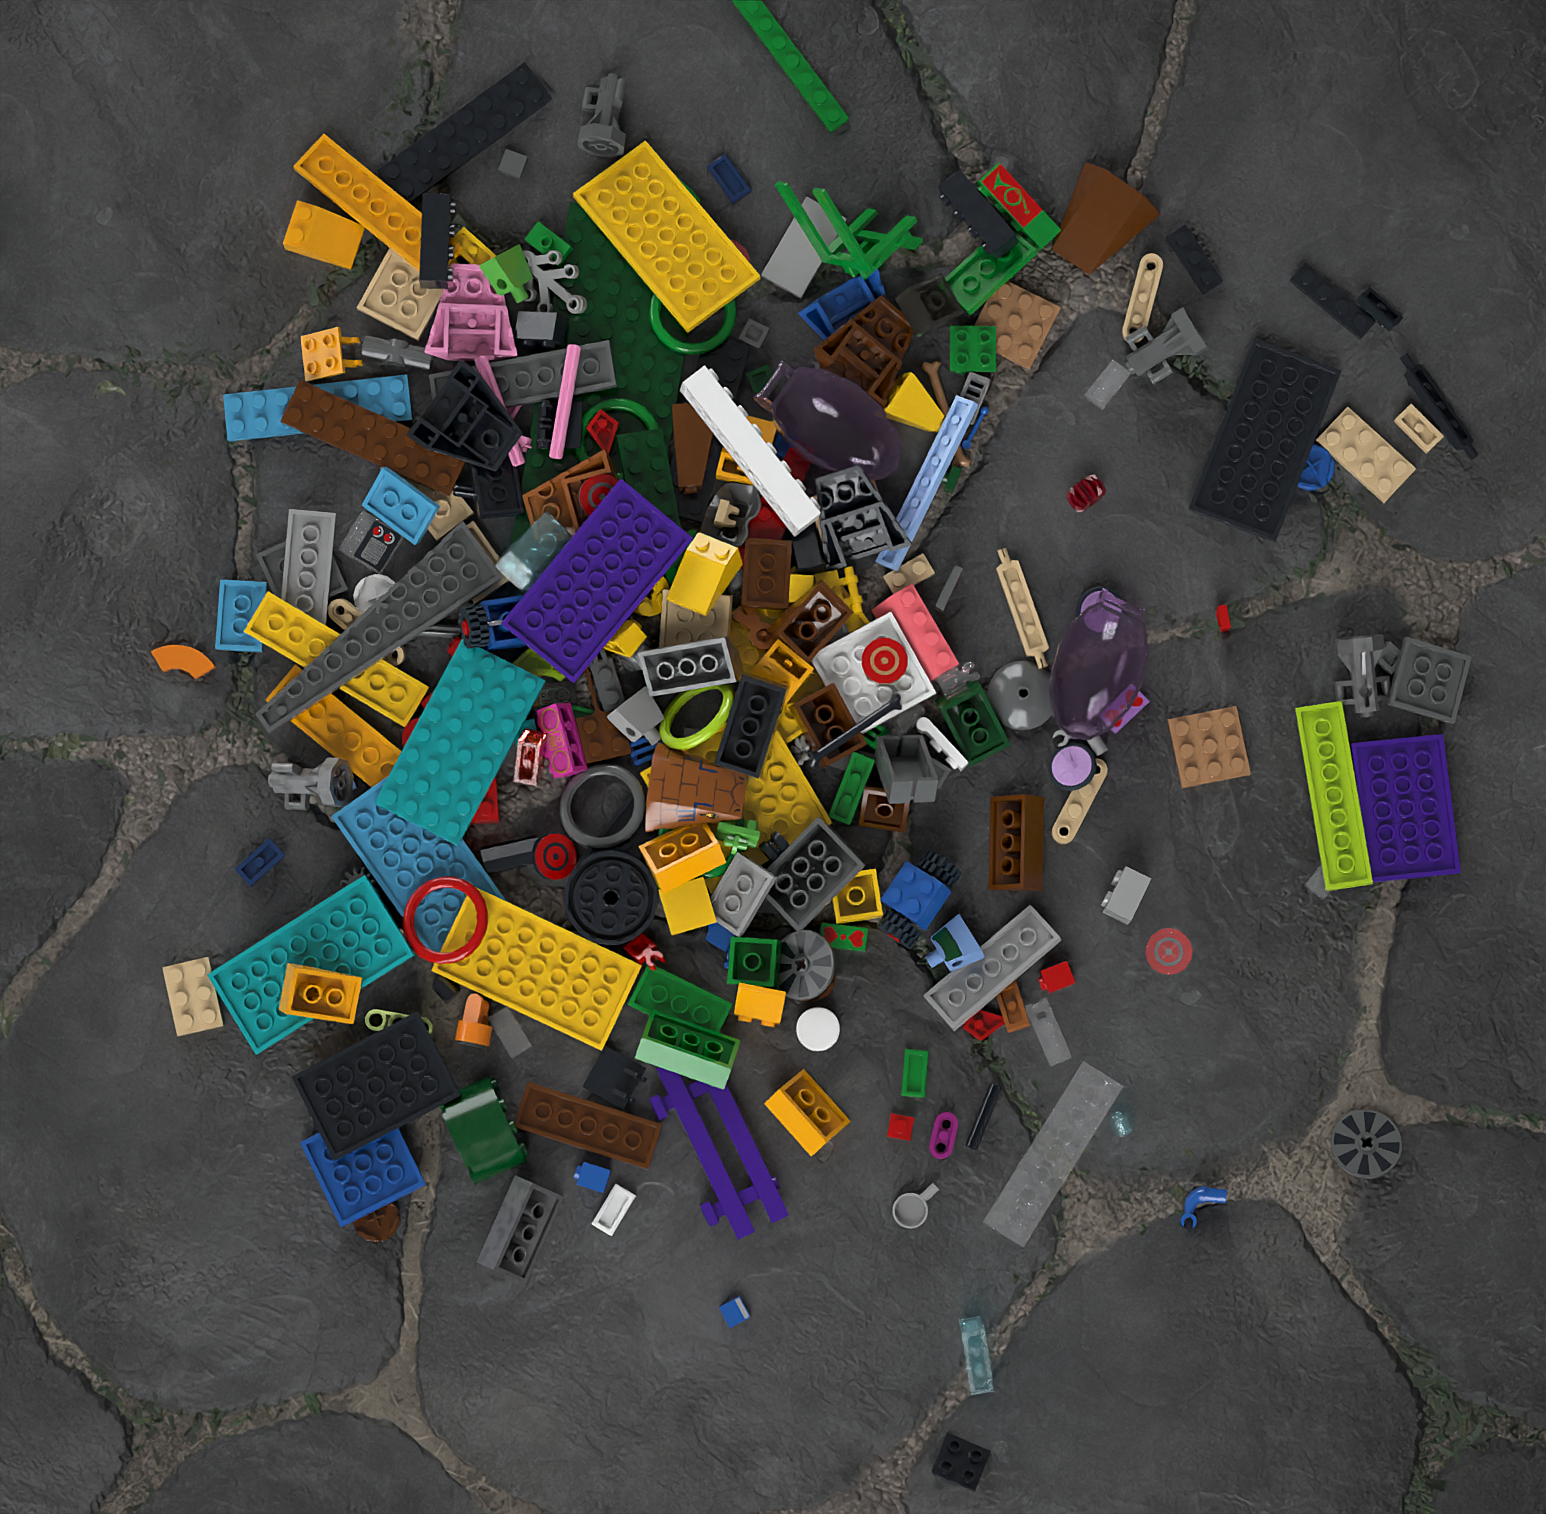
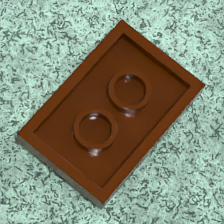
(766, 574)

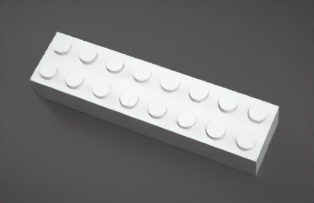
(750, 450)

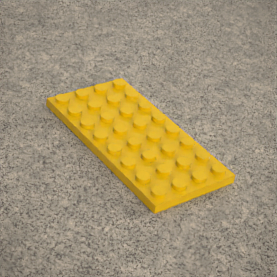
(666, 236)
(541, 970)

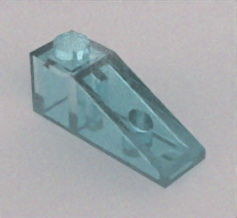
(976, 1355)

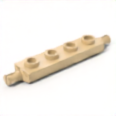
(1022, 608)

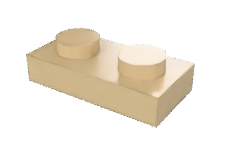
(1418, 428)
(909, 573)

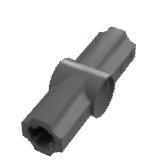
(396, 352)

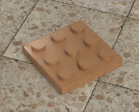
(1020, 322)
(1208, 747)

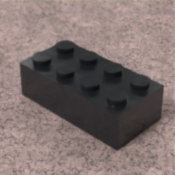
(751, 725)

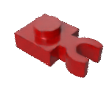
(643, 950)

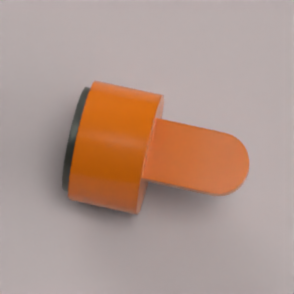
(473, 1028)

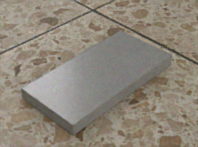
(795, 259)

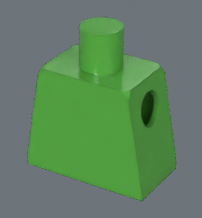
(508, 273)

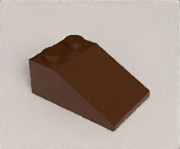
(811, 621)

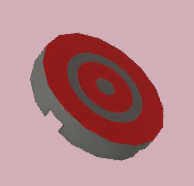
(594, 491)

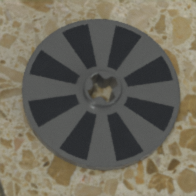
(819, 961)
(1360, 1161)

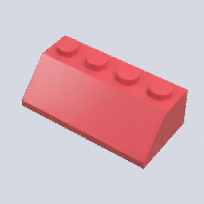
(919, 631)

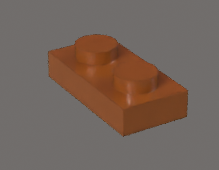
(1013, 1008)

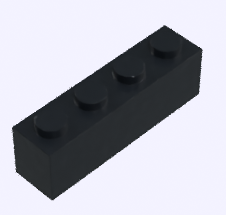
(977, 214)
(435, 241)

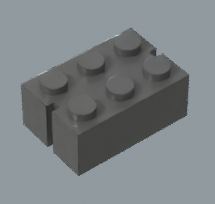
(909, 774)

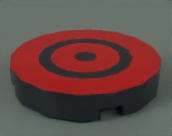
(554, 856)

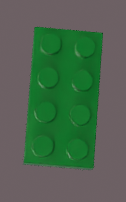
(983, 275)
(679, 999)

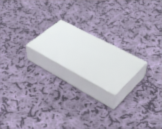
(613, 1209)

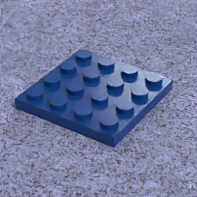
(364, 1177)

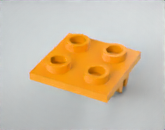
(324, 355)

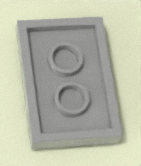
(740, 893)

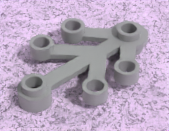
(547, 282)

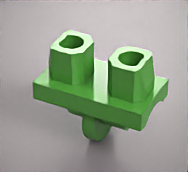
(738, 836)

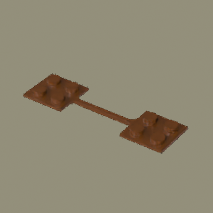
(598, 735)

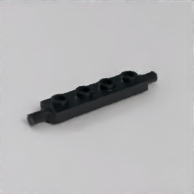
(1438, 407)

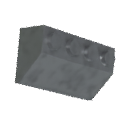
(690, 666)
(520, 1229)

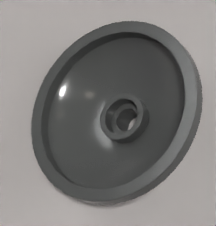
(1009, 706)

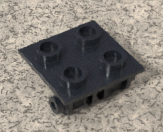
(546, 422)
(960, 1462)

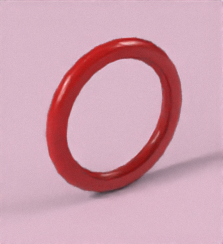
(478, 935)

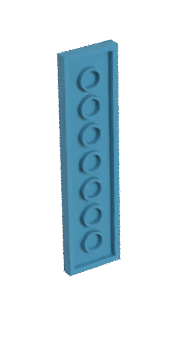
(260, 412)

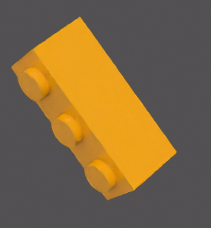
(682, 855)
(807, 1112)

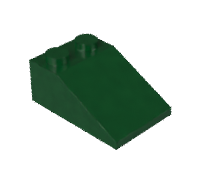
(973, 723)

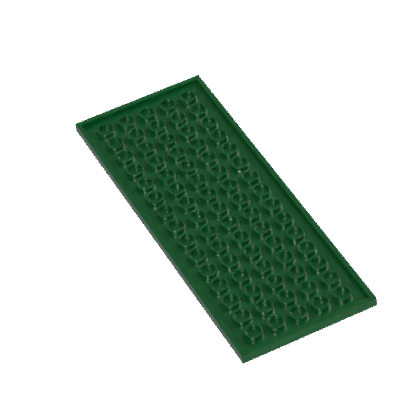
(614, 312)

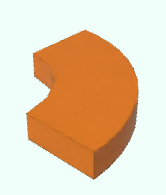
(183, 658)

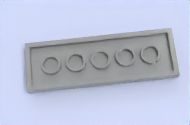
(308, 561)
(1006, 958)

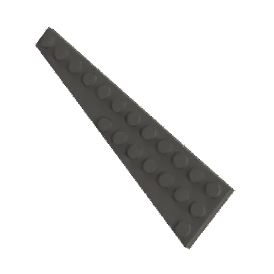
(425, 595)

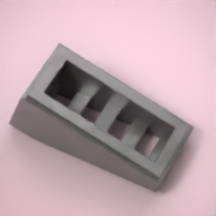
(982, 392)

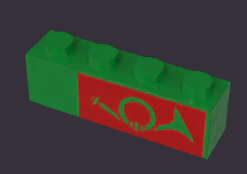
(1017, 206)

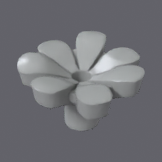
(800, 750)

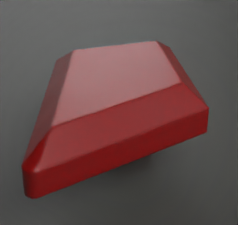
(603, 430)
(983, 1024)

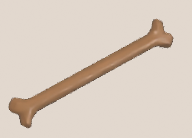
(932, 370)

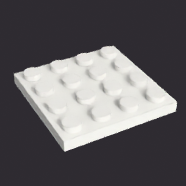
(842, 665)

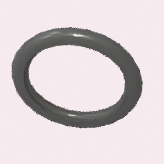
(613, 840)

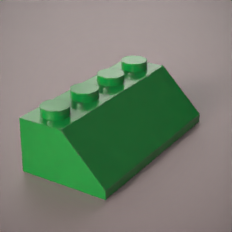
(687, 1049)

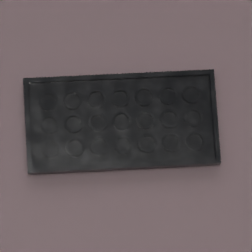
(1264, 440)

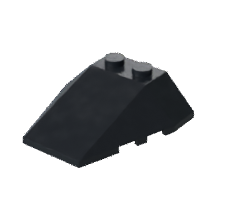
(467, 421)

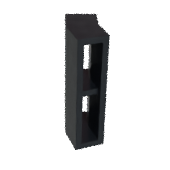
(807, 551)
(508, 854)

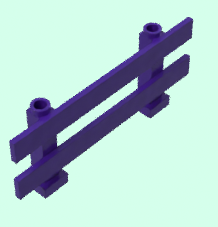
(729, 1202)

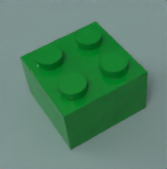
(754, 962)

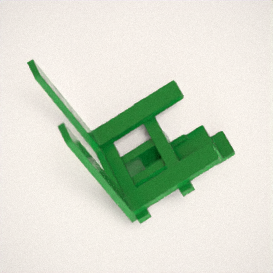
(863, 257)

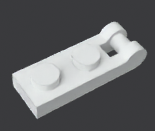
(940, 743)

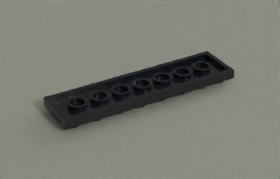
(465, 134)
(729, 364)

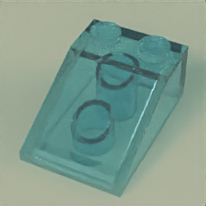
(533, 552)

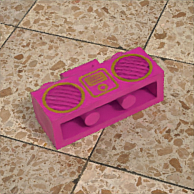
(563, 740)

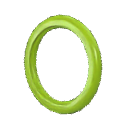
(705, 733)

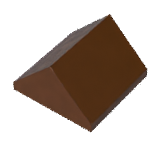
(879, 814)

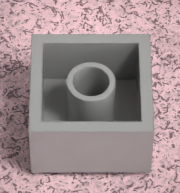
(1126, 895)

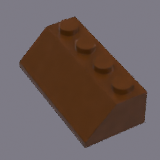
(1016, 843)

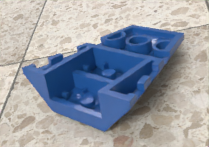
(842, 304)

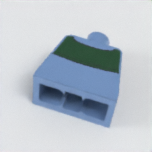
(954, 946)

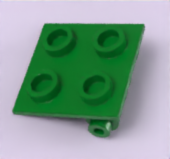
(972, 349)

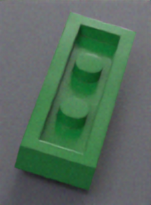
(851, 788)

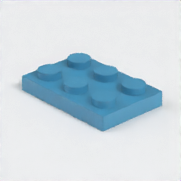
(400, 505)
(235, 609)

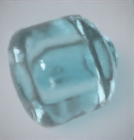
(1121, 1124)

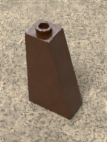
(692, 447)

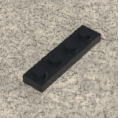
(1332, 301)

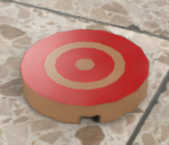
(884, 661)

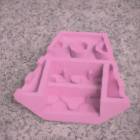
(471, 320)

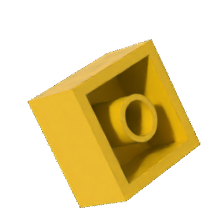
(858, 899)

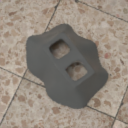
(738, 495)

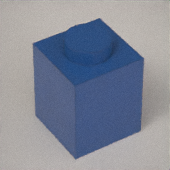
(592, 1177)

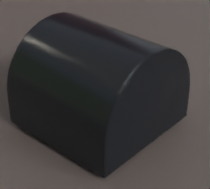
(445, 989)

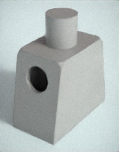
(638, 717)

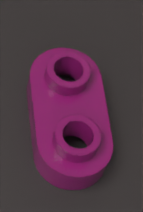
(943, 1135)

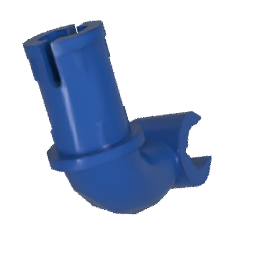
(1201, 1195)

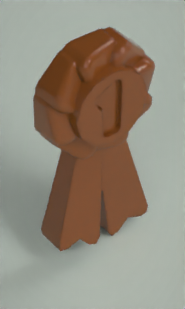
(759, 636)

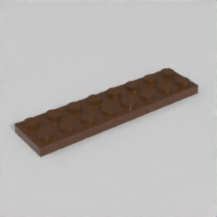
(369, 437)

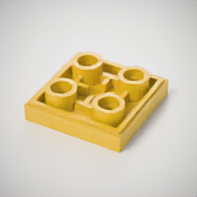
(688, 906)

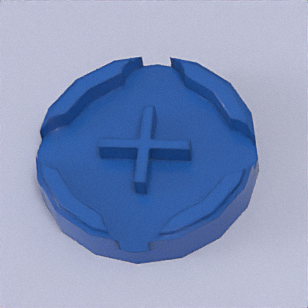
(1317, 470)

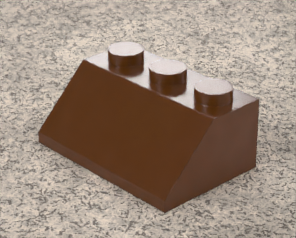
(824, 718)

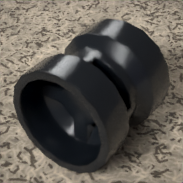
(769, 848)

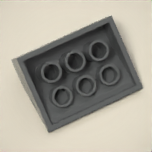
(811, 873)

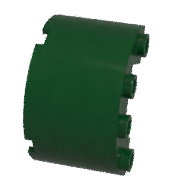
(482, 1131)

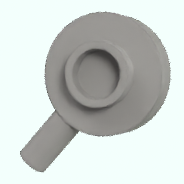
(911, 1209)

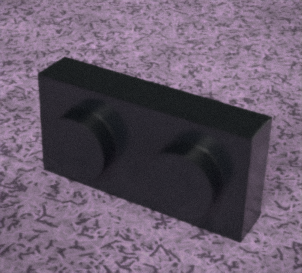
(1377, 307)

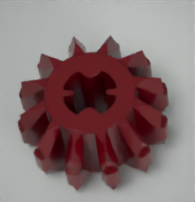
(1086, 493)

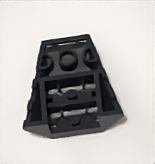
(854, 518)

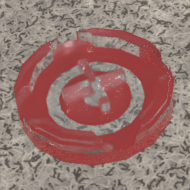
(1168, 951)

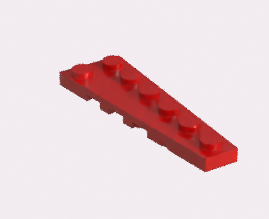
(767, 523)

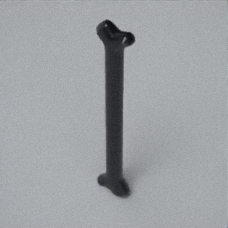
(892, 704)

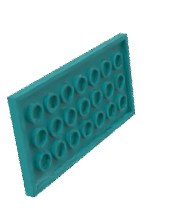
(460, 742)
(341, 934)

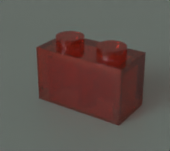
(530, 757)

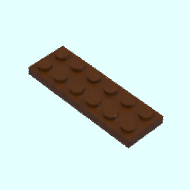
(588, 1125)

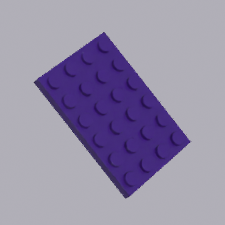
(1406, 807)

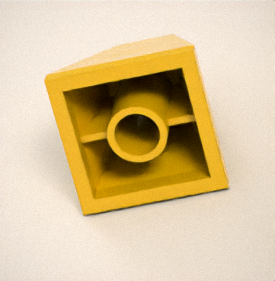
(912, 404)

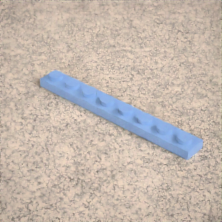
(930, 476)

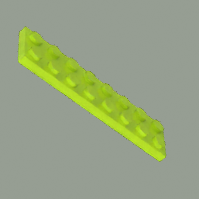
(1333, 796)

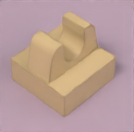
(724, 510)

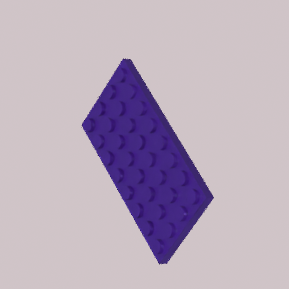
(597, 580)

